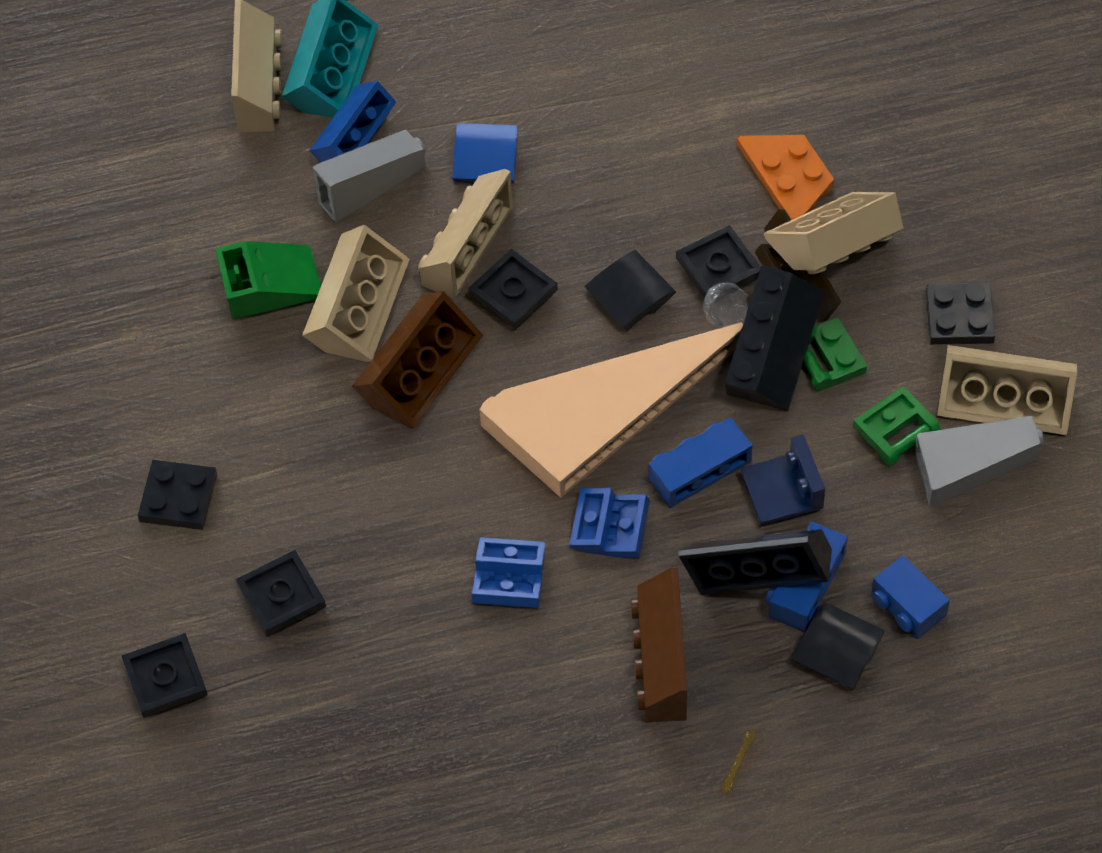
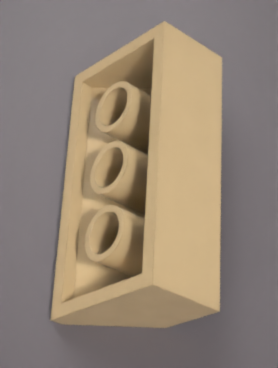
(255, 69)
(836, 230)
(467, 233)
(356, 295)
(1007, 386)

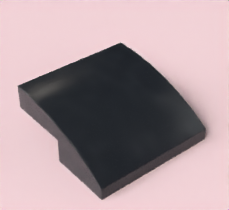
(630, 289)
(838, 645)

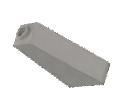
(366, 173)
(974, 454)

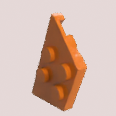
(788, 170)

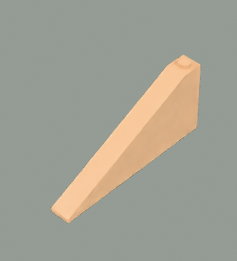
(583, 416)

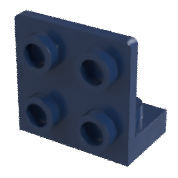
(785, 484)

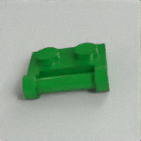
(838, 354)
(889, 418)

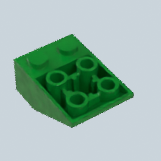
(266, 276)

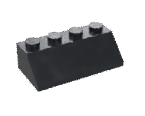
(774, 339)
(758, 562)

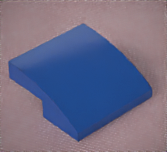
(484, 150)
(609, 523)
(508, 572)

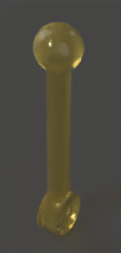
(749, 737)

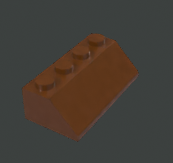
(418, 359)
(661, 648)

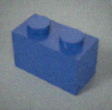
(909, 597)

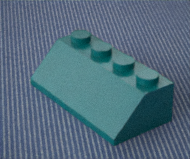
(329, 57)

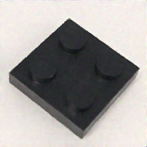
(717, 260)
(513, 289)
(960, 313)
(177, 494)
(280, 593)
(164, 675)

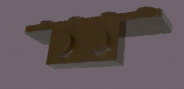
(771, 258)

